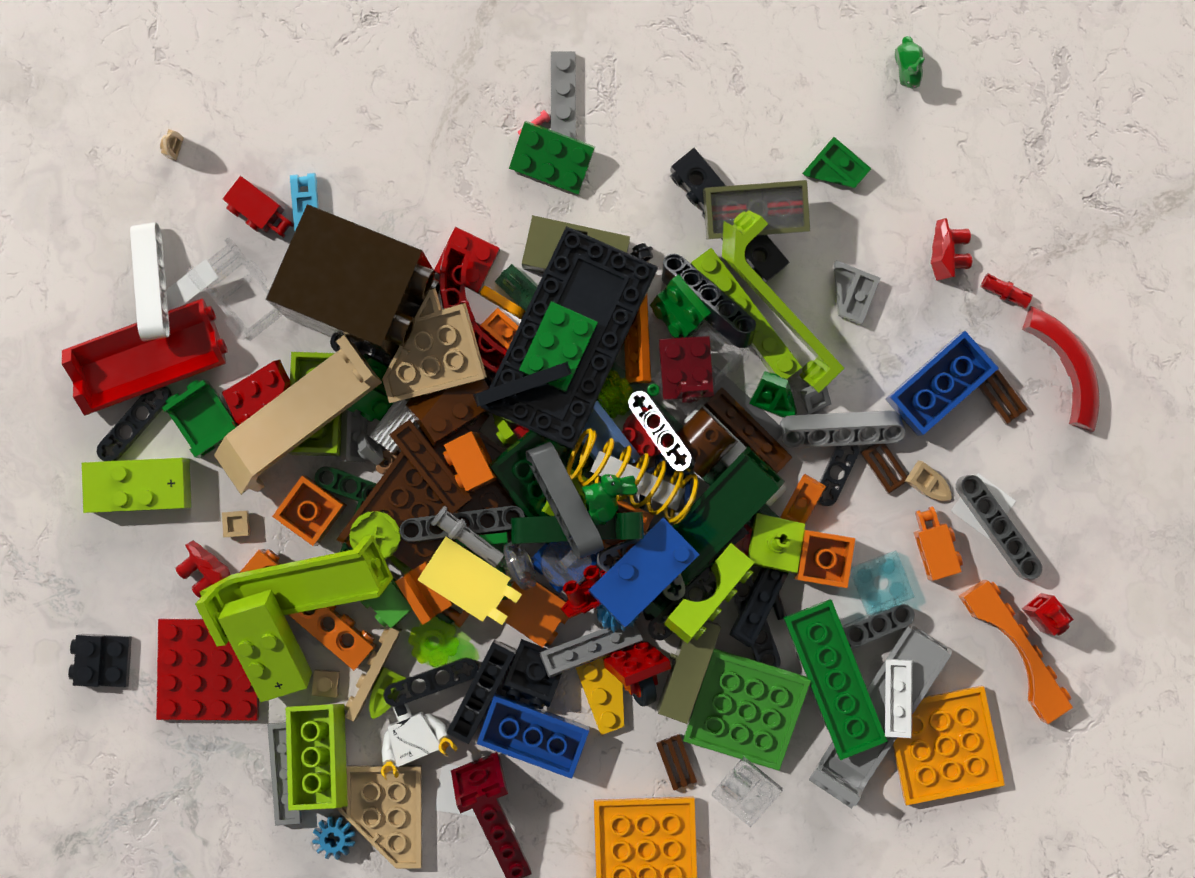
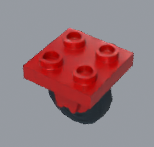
(638, 670)

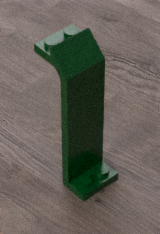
(722, 513)

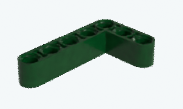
(338, 486)
(547, 529)

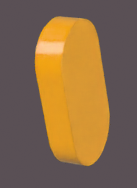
(502, 302)

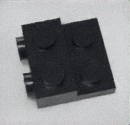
(100, 660)
(529, 677)

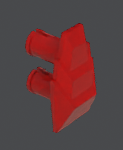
(943, 258)
(206, 563)
(579, 598)

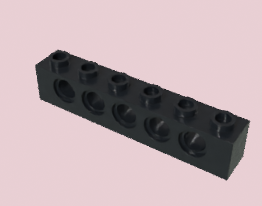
(694, 163)

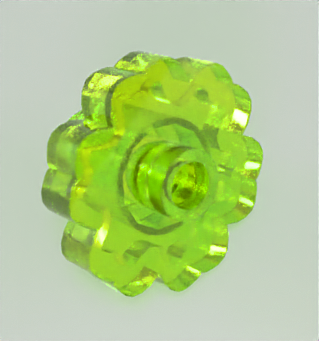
(615, 395)
(434, 654)

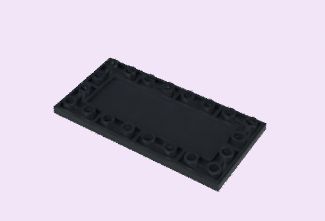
(598, 285)

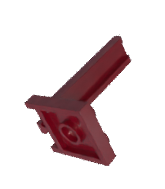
(686, 368)
(478, 788)

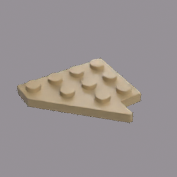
(437, 354)
(387, 811)

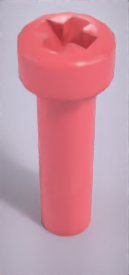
(540, 120)

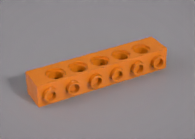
(313, 623)

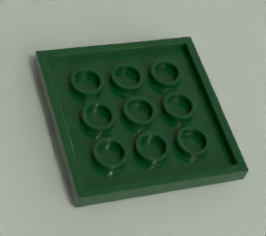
(518, 479)

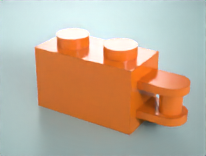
(936, 546)

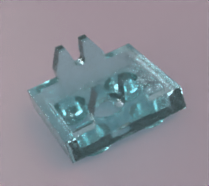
(898, 584)

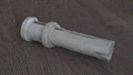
(458, 530)

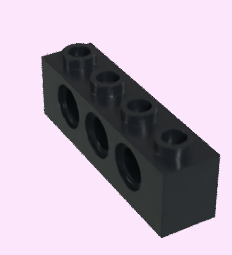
(481, 692)

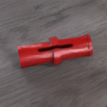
(1006, 291)

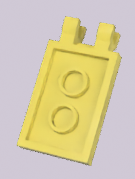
(468, 581)

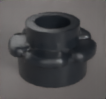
(642, 251)

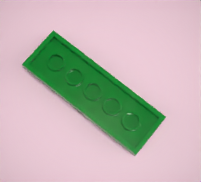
(835, 679)

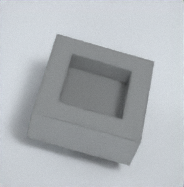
(813, 400)
(369, 449)

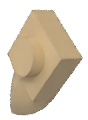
(171, 144)
(928, 482)

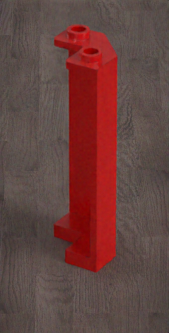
(125, 367)

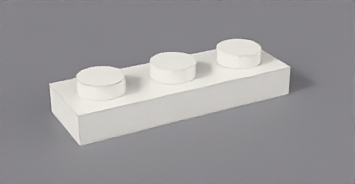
(898, 698)

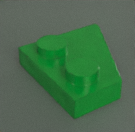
(837, 165)
(774, 395)

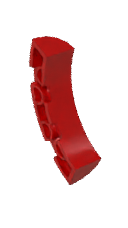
(453, 293)
(1076, 362)

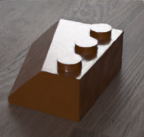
(447, 410)

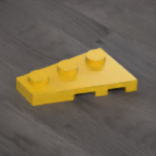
(603, 695)

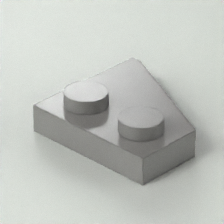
(853, 291)

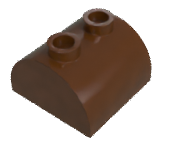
(706, 440)

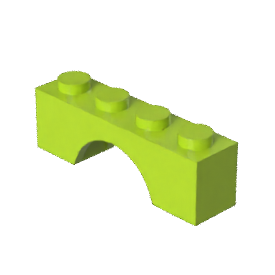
(690, 616)

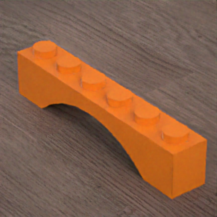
(1043, 692)

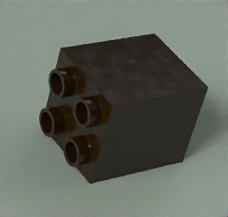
(352, 282)

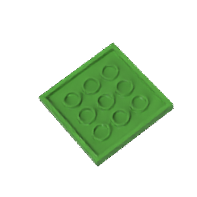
(746, 709)

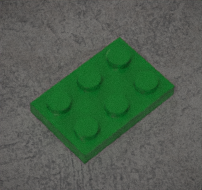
(551, 157)
(559, 340)

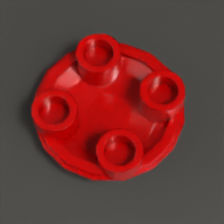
(640, 438)

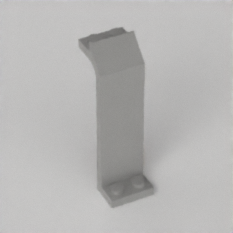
(848, 777)

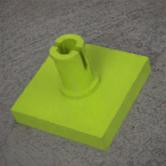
(776, 543)

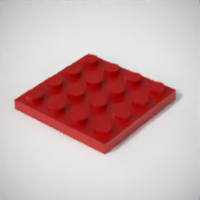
(198, 677)

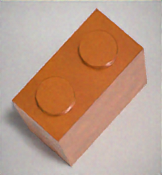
(535, 613)

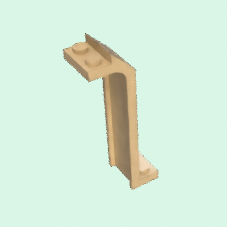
(295, 416)

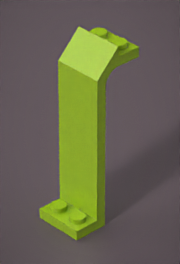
(735, 239)
(302, 584)

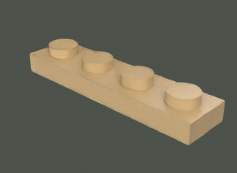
(366, 681)

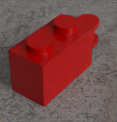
(256, 207)
(1048, 614)

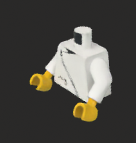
(412, 739)

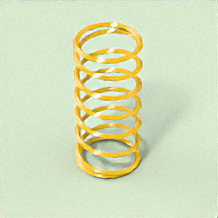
(608, 447)

